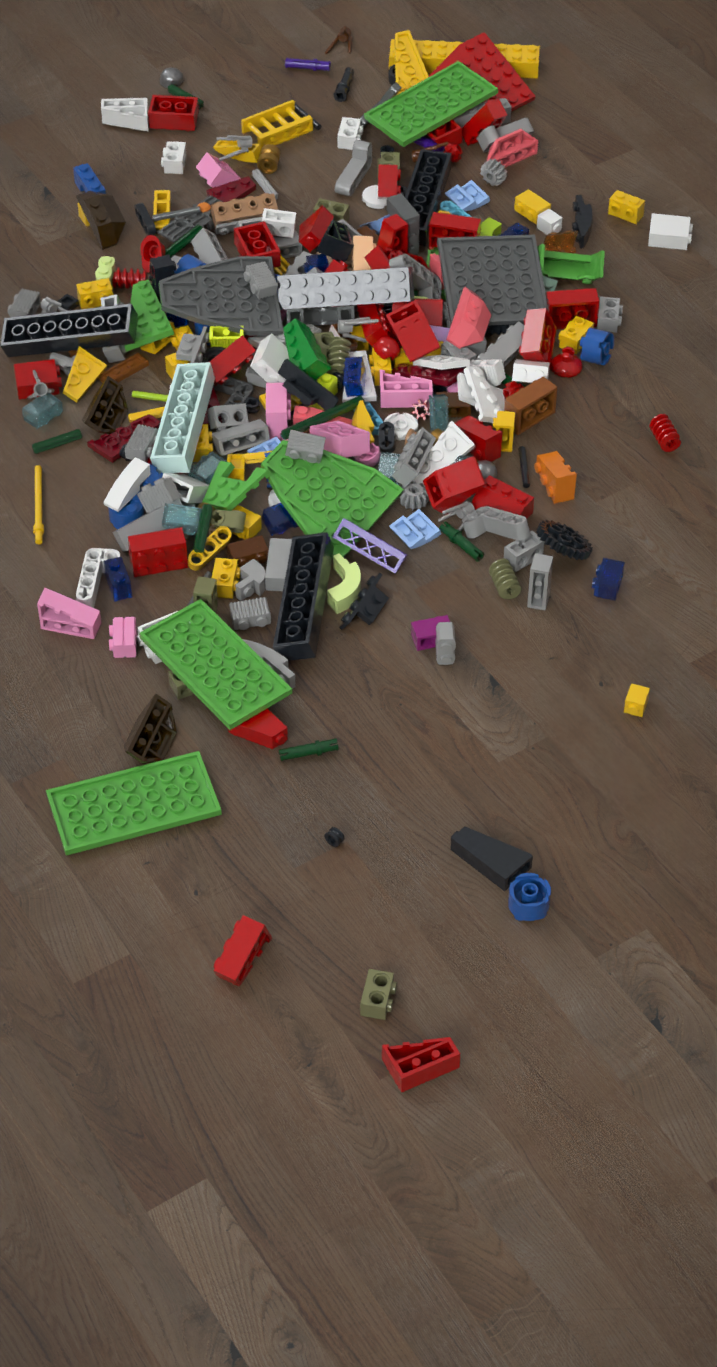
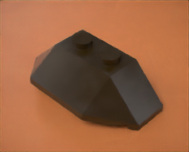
(103, 217)
(107, 407)
(152, 732)

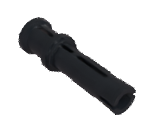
(343, 87)

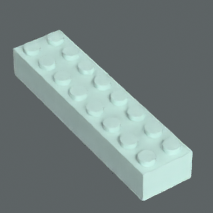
(183, 418)

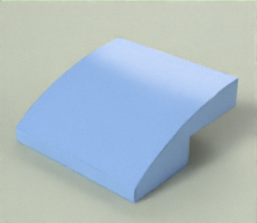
(468, 196)
(415, 529)

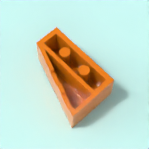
(556, 476)

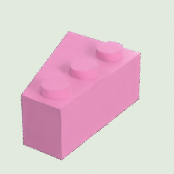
(403, 391)
(277, 409)
(67, 615)

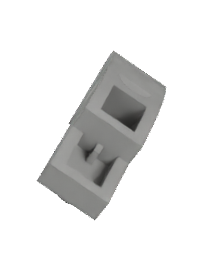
(275, 661)

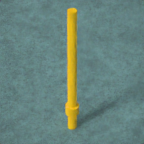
(38, 528)

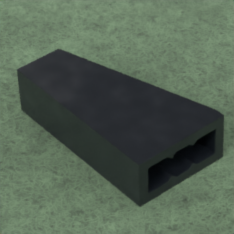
(491, 857)

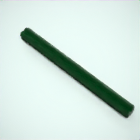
(323, 416)

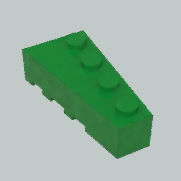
(304, 350)

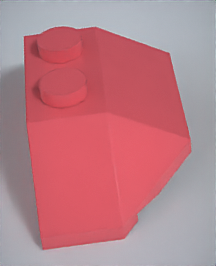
(513, 147)
(469, 320)

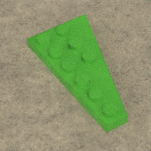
(152, 321)

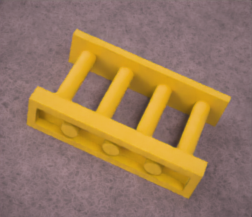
(281, 134)

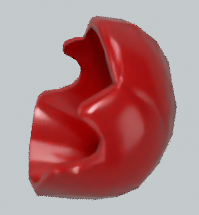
(387, 347)

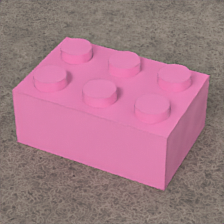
(343, 438)

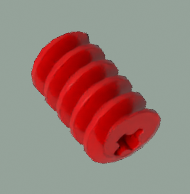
(127, 279)
(665, 433)

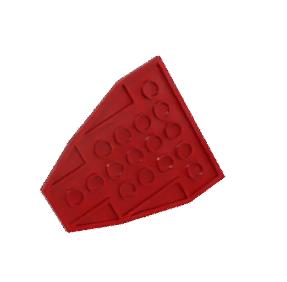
(488, 62)

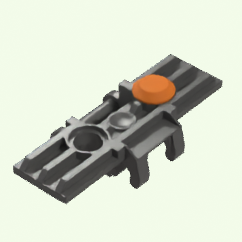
(182, 225)

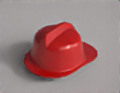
(151, 248)

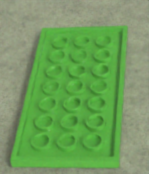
(430, 103)
(215, 664)
(133, 802)

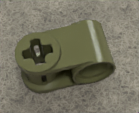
(232, 519)

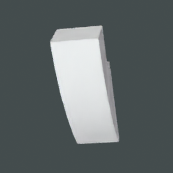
(127, 484)

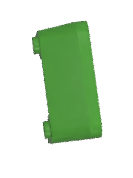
(571, 266)

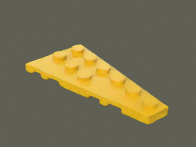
(408, 63)

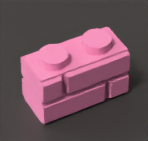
(124, 637)

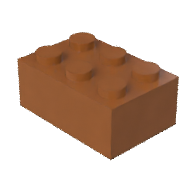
(532, 404)

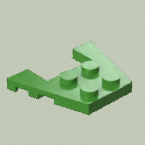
(227, 492)

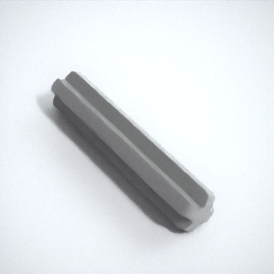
(264, 183)

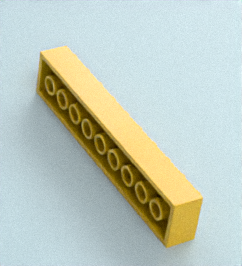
(521, 57)

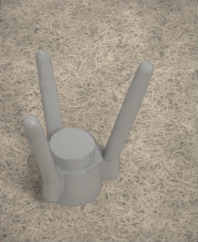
(242, 141)
(50, 306)
(346, 326)
(40, 388)
(461, 510)

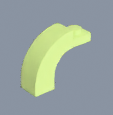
(345, 593)

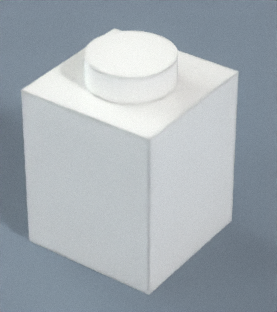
(549, 222)

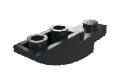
(583, 220)

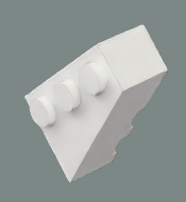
(125, 112)

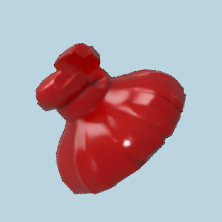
(566, 363)

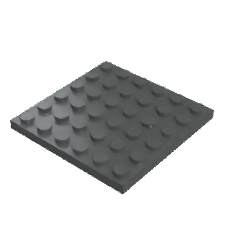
(497, 269)

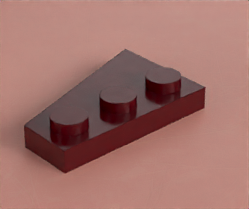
(233, 190)

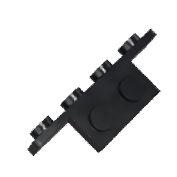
(305, 387)
(368, 605)

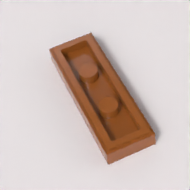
(125, 368)

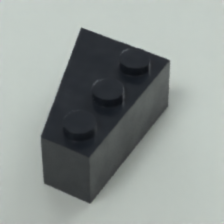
(336, 242)
(160, 268)

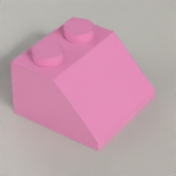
(216, 171)

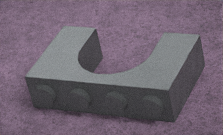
(399, 205)
(321, 316)

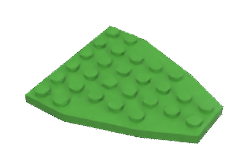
(328, 492)

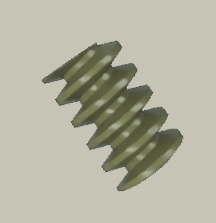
(337, 353)
(504, 579)

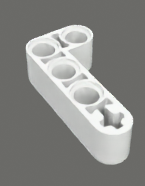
(91, 574)

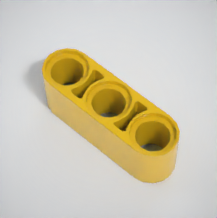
(214, 541)

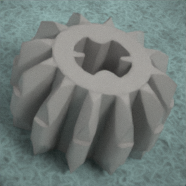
(493, 172)
(414, 496)

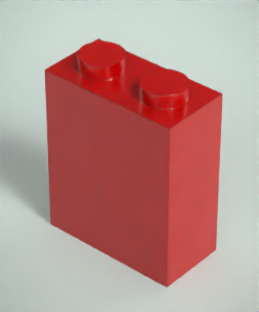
(46, 371)

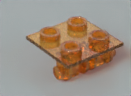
(562, 241)

